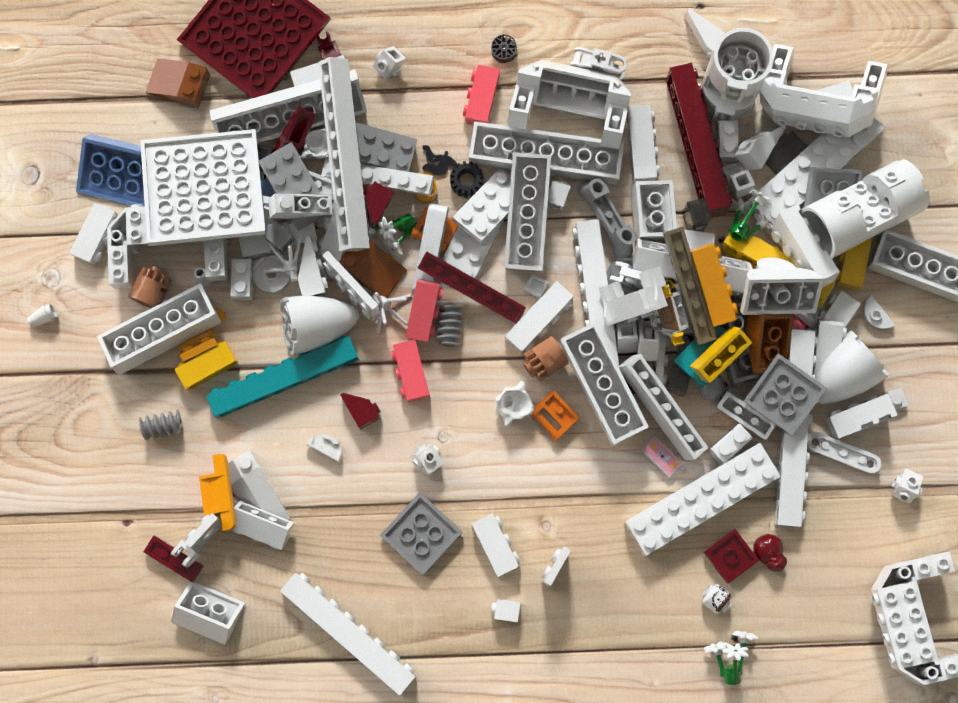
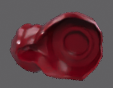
(770, 552)

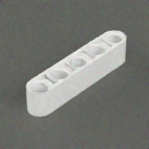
(432, 237)

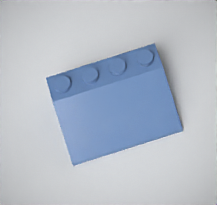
(111, 170)

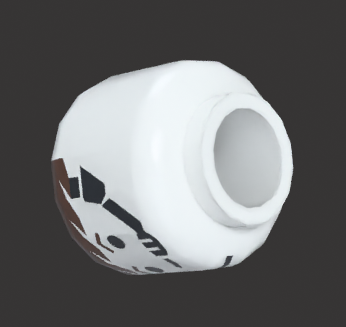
(716, 598)

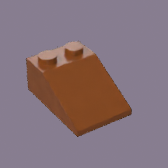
(178, 82)
(373, 269)
(769, 336)

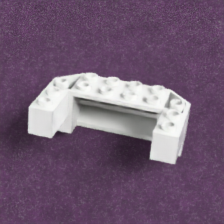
(572, 91)
(817, 109)
(129, 232)
(905, 621)

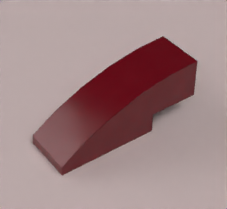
(296, 129)

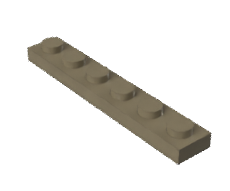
(689, 285)

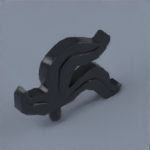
(441, 168)

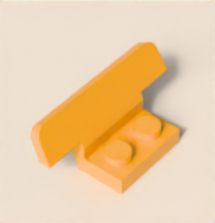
(200, 342)
(217, 493)

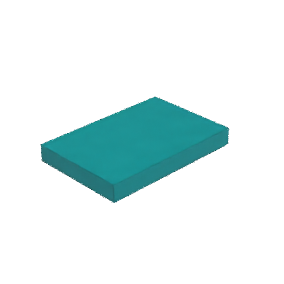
(692, 352)

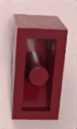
(376, 201)
(361, 410)

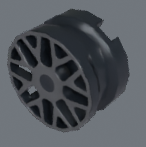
(504, 49)

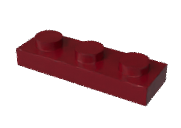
(162, 551)

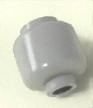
(713, 390)

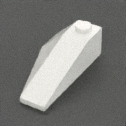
(253, 486)

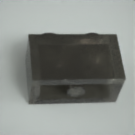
(785, 151)
(696, 215)

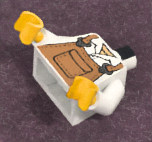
(672, 318)

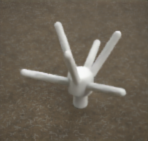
(290, 264)
(384, 305)

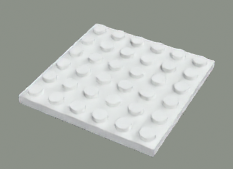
(202, 187)

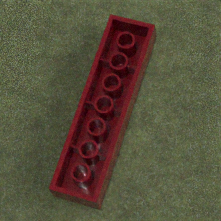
(698, 139)

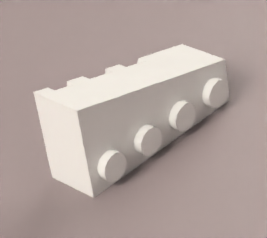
(801, 246)

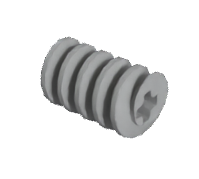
(448, 324)
(161, 425)

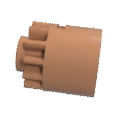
(150, 286)
(545, 359)

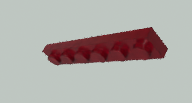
(471, 287)

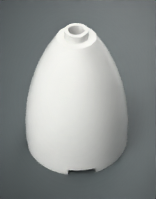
(315, 321)
(849, 371)

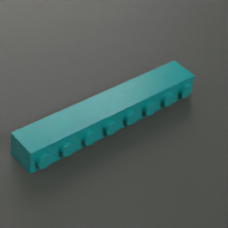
(282, 377)

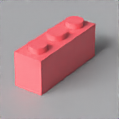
(481, 94)
(424, 310)
(410, 371)

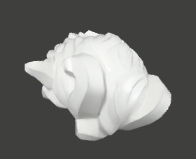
(315, 145)
(513, 403)

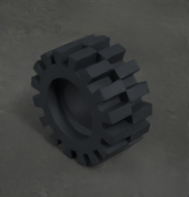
(462, 169)

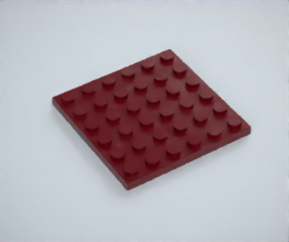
(253, 39)

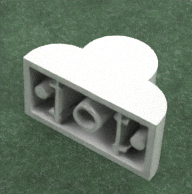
(780, 289)

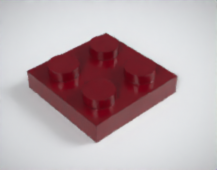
(731, 556)

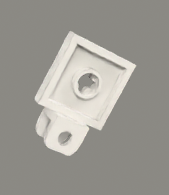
(629, 276)
(198, 538)

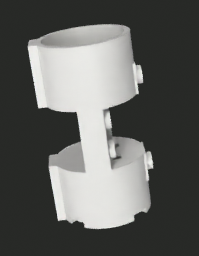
(736, 73)
(867, 207)

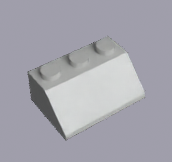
(653, 209)
(207, 612)

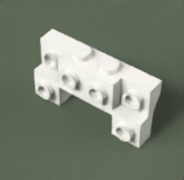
(642, 302)

